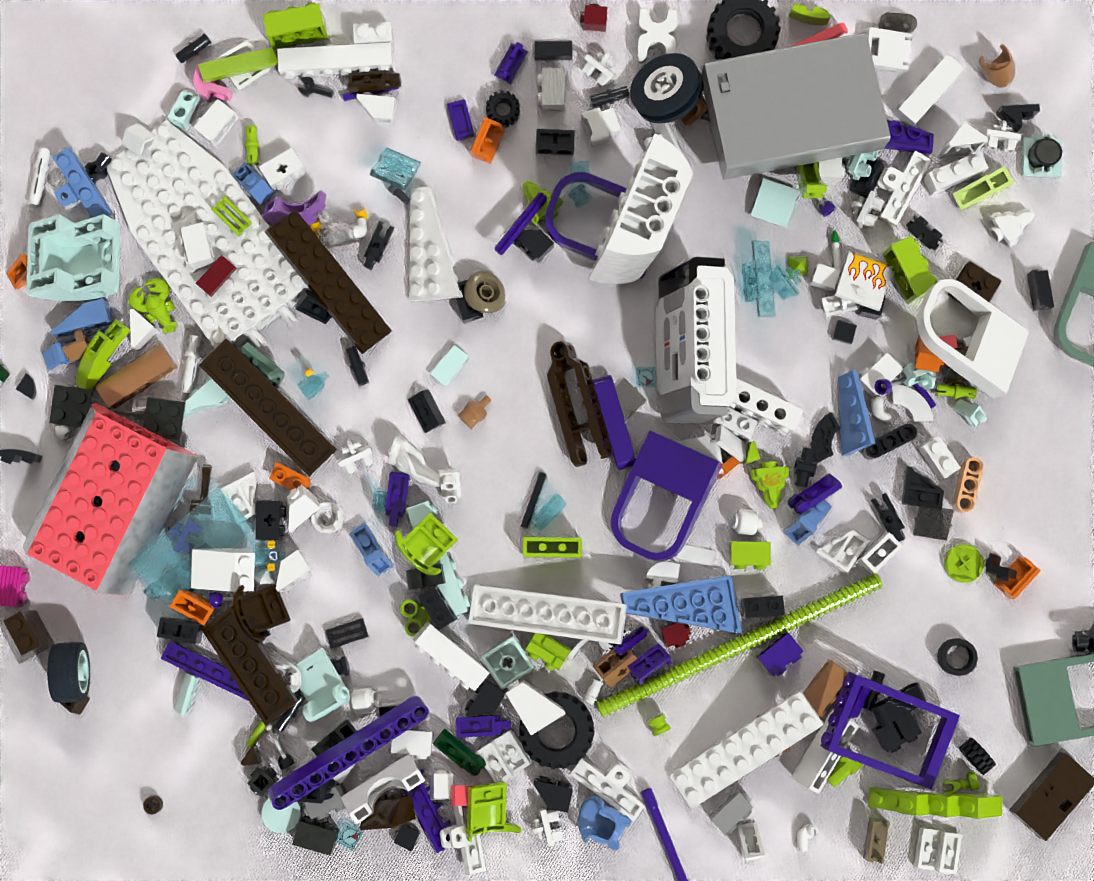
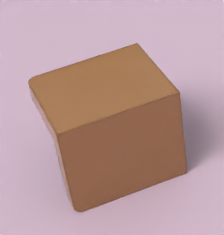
(77, 349)

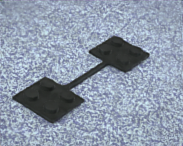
(160, 417)

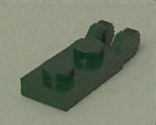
(459, 753)

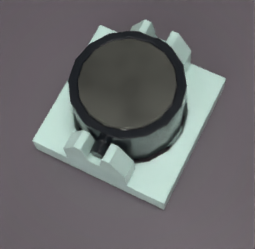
(1044, 156)

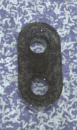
(896, 22)

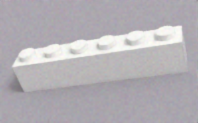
(335, 60)

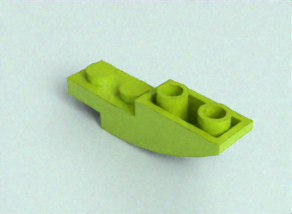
(94, 361)

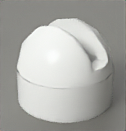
(62, 431)

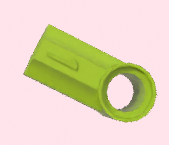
(843, 769)

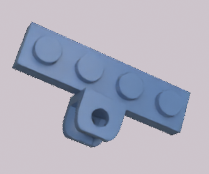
(79, 185)

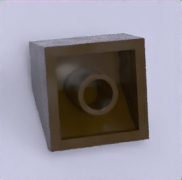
(390, 812)

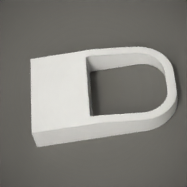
(994, 345)

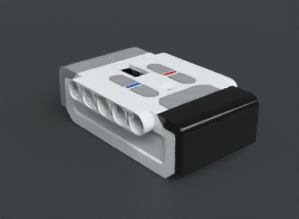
(696, 341)

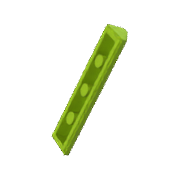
(237, 65)

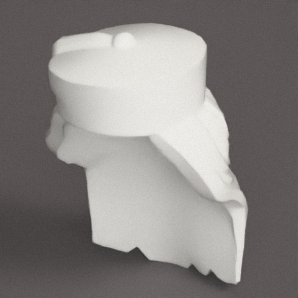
(411, 461)

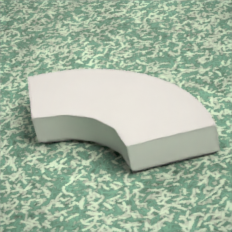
(912, 402)

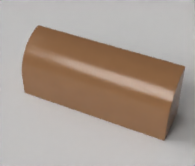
(136, 376)

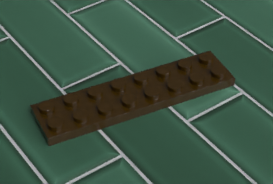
(328, 281)
(268, 407)

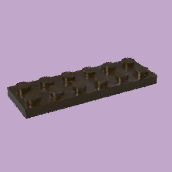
(250, 667)

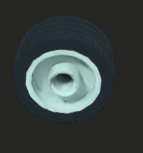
(68, 672)

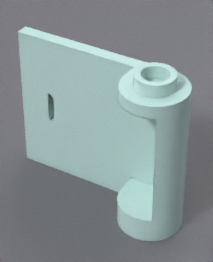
(321, 686)

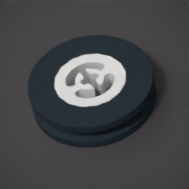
(666, 88)

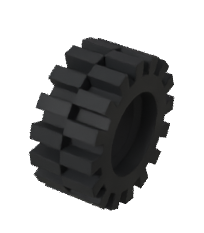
(503, 98)
(977, 756)

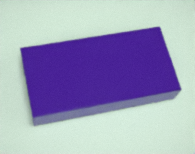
(460, 120)

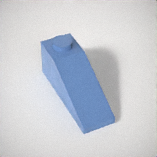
(87, 317)

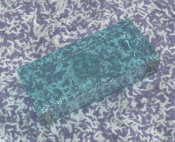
(548, 512)

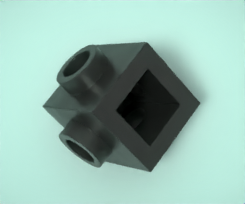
(257, 785)

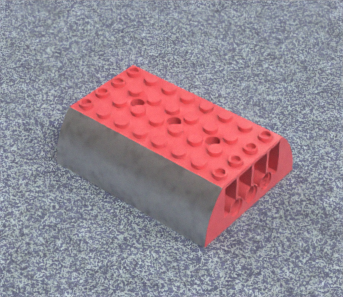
(132, 508)

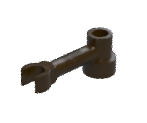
(206, 475)

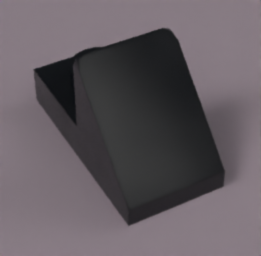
(1016, 113)

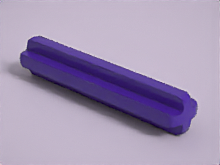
(631, 640)

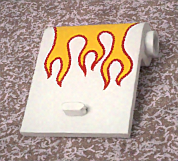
(864, 280)

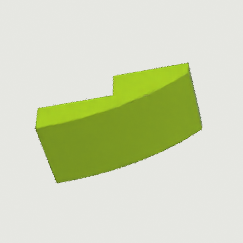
(818, 16)

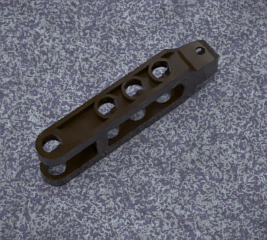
(562, 361)

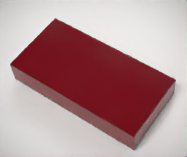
(216, 275)

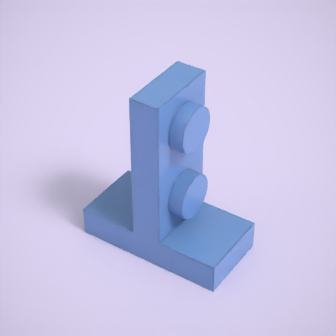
(807, 522)
(371, 550)

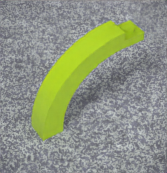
(810, 181)

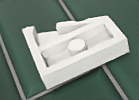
(243, 494)
(844, 550)

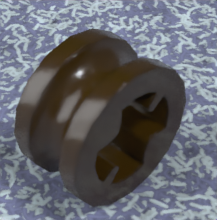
(157, 800)

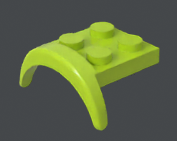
(426, 544)
(487, 810)

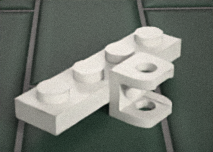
(901, 186)
(609, 786)
(471, 851)

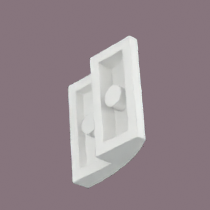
(504, 757)
(937, 850)

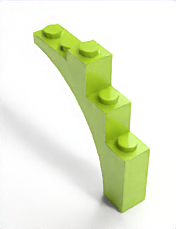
(936, 804)

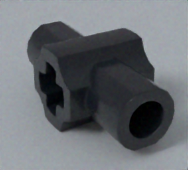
(100, 165)
(805, 467)

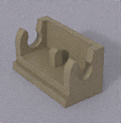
(876, 840)

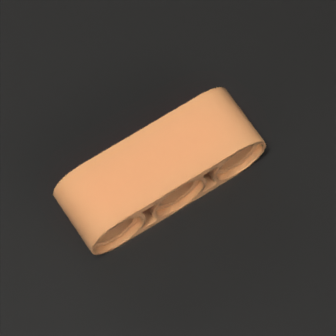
(974, 478)

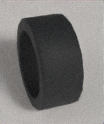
(972, 662)

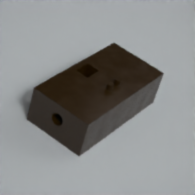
(1052, 796)

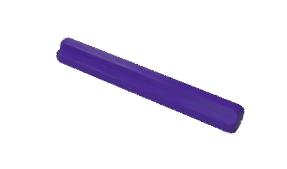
(520, 223)

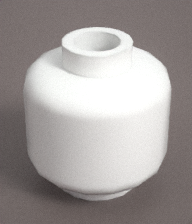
(746, 522)
(364, 701)

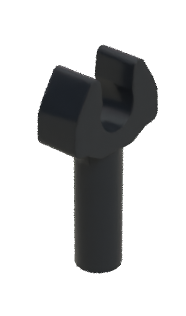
(314, 89)

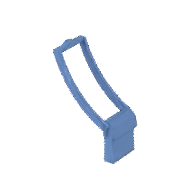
(55, 355)

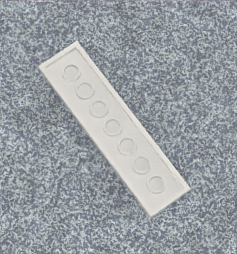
(548, 614)
(746, 749)

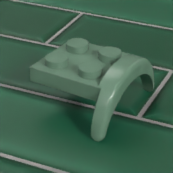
(264, 364)

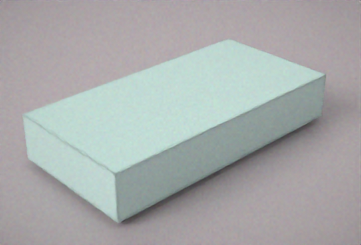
(449, 365)

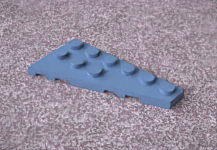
(696, 603)

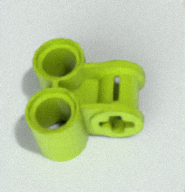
(419, 616)

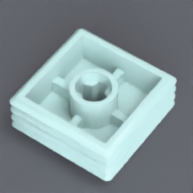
(495, 658)

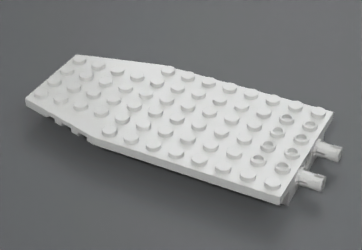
(175, 188)

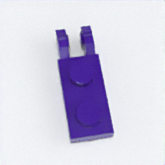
(814, 494)

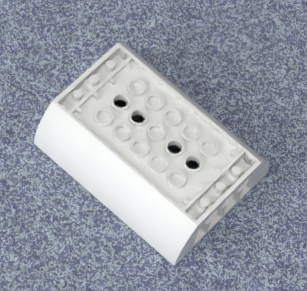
(650, 198)

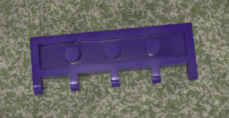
(428, 815)

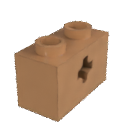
(614, 666)

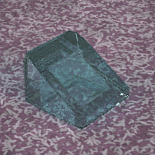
(379, 500)

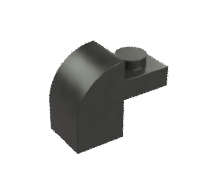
(418, 579)
(337, 735)

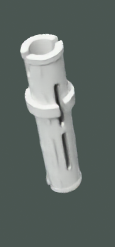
(41, 168)
(192, 356)

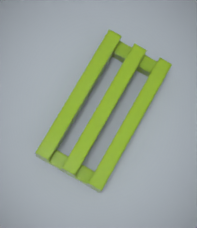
(220, 205)

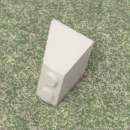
(533, 706)

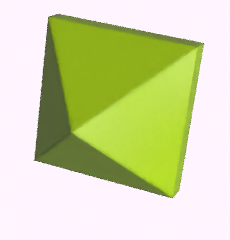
(799, 262)

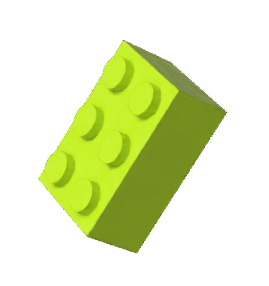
(295, 26)
(910, 269)

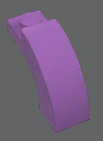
(278, 208)

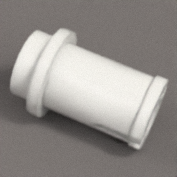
(592, 691)

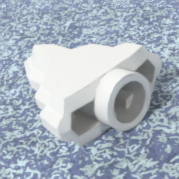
(1009, 225)

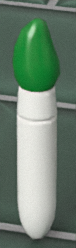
(836, 251)

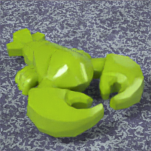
(155, 304)

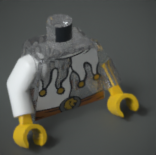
(343, 234)

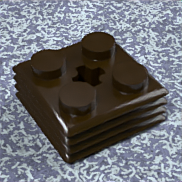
(985, 281)

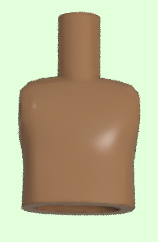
(474, 412)

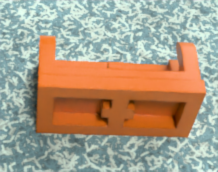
(487, 140)
(1025, 574)

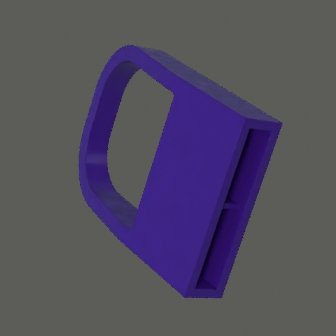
(592, 180)
(675, 470)

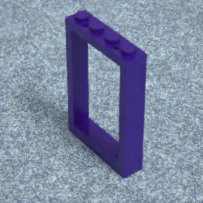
(842, 710)

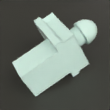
(971, 412)

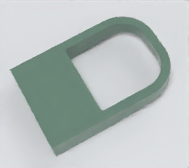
(1081, 282)
(1049, 701)

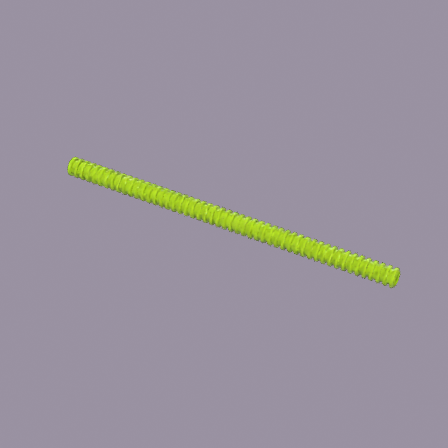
(740, 644)

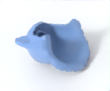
(601, 822)

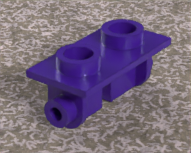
(511, 62)

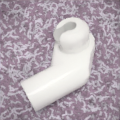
(877, 409)

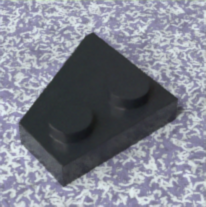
(920, 490)

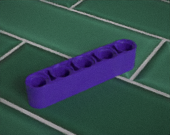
(615, 422)

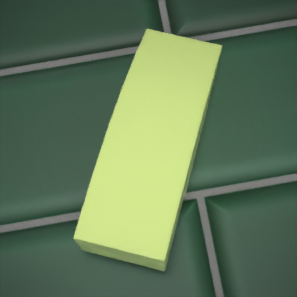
(983, 188)

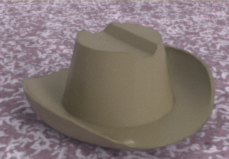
(484, 292)

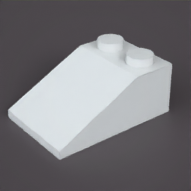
(223, 569)

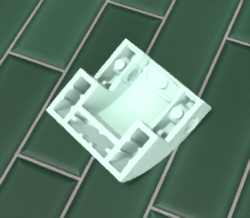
(73, 258)

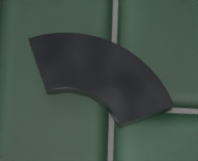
(823, 436)

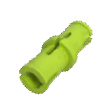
(251, 145)
(955, 391)

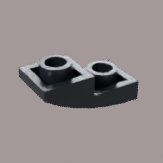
(14, 455)

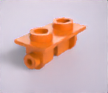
(288, 478)

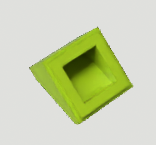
(752, 453)

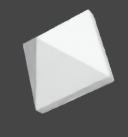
(263, 579)

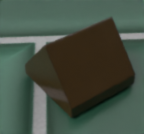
(252, 757)

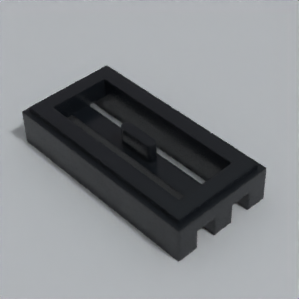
(363, 628)

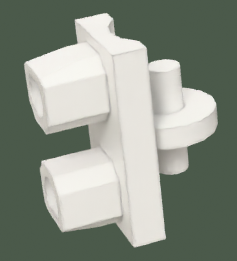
(591, 64)
(1002, 134)
(865, 217)
(835, 305)
(363, 453)
(450, 485)
(552, 835)

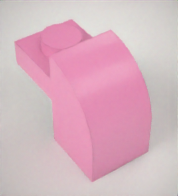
(210, 89)

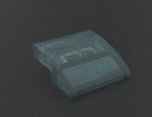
(395, 168)

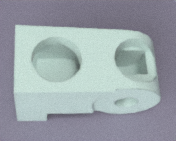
(183, 109)

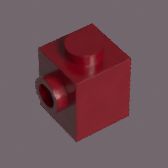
(594, 18)
(675, 634)

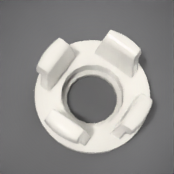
(320, 526)
(295, 677)

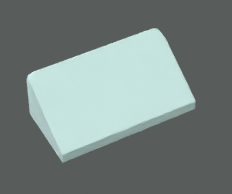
(186, 693)

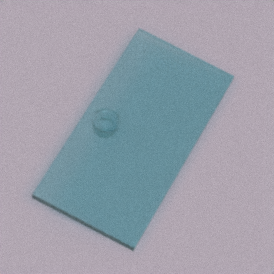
(207, 526)

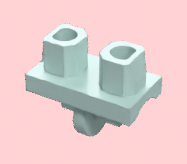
(858, 166)
(923, 377)

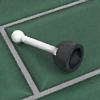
(284, 760)

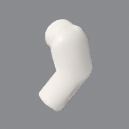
(804, 834)

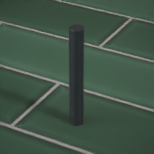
(533, 500)

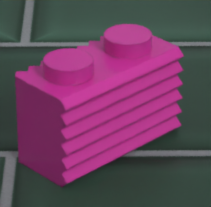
(13, 585)

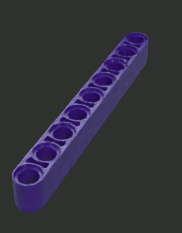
(339, 755)

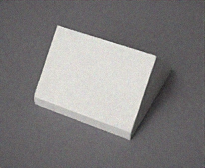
(964, 141)

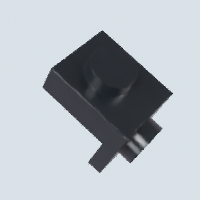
(994, 568)

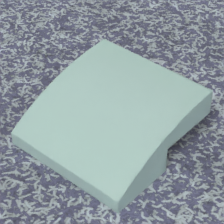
(774, 202)

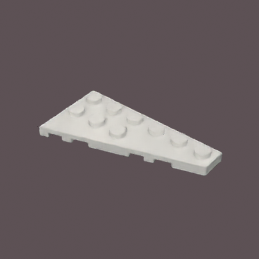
(430, 260)

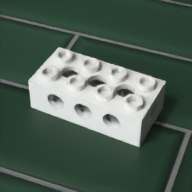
(770, 404)

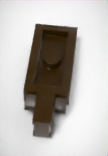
(373, 81)

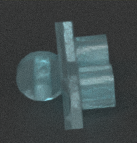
(789, 289)

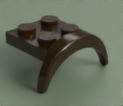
(259, 611)

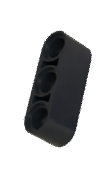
(898, 440)
(891, 709)

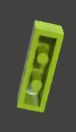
(552, 547)

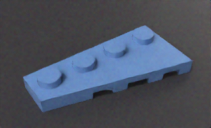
(854, 417)

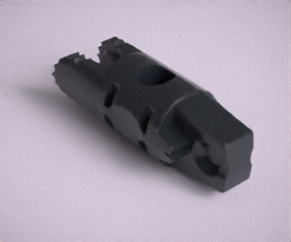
(374, 255)
(894, 527)

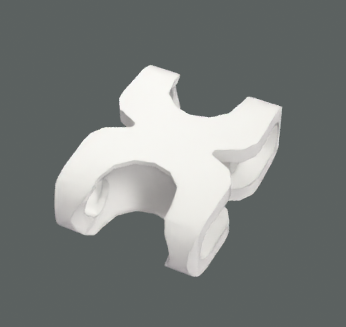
(656, 34)

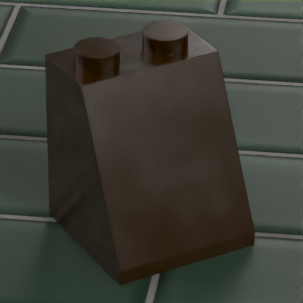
(26, 635)

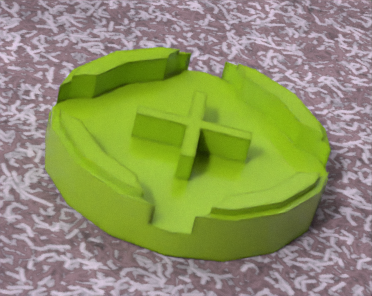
(963, 563)

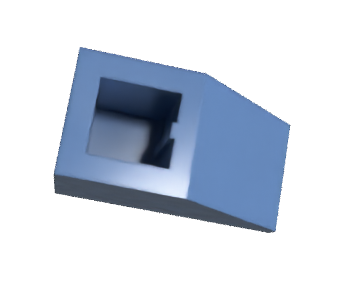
(253, 183)

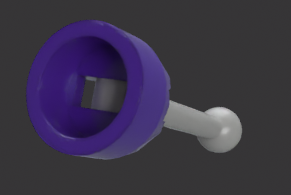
(887, 385)

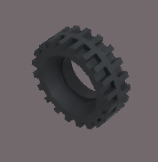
(717, 33)
(577, 747)

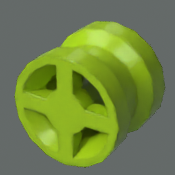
(658, 724)

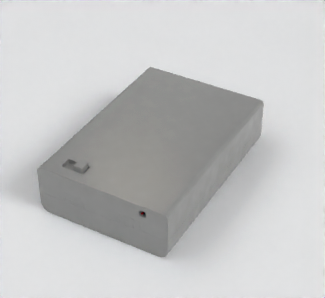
(795, 106)

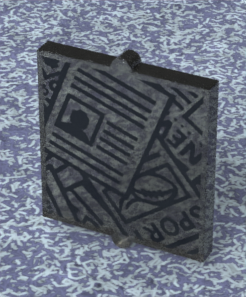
(933, 522)

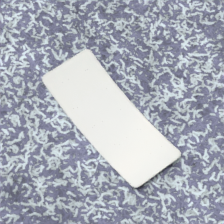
(697, 555)
(576, 648)

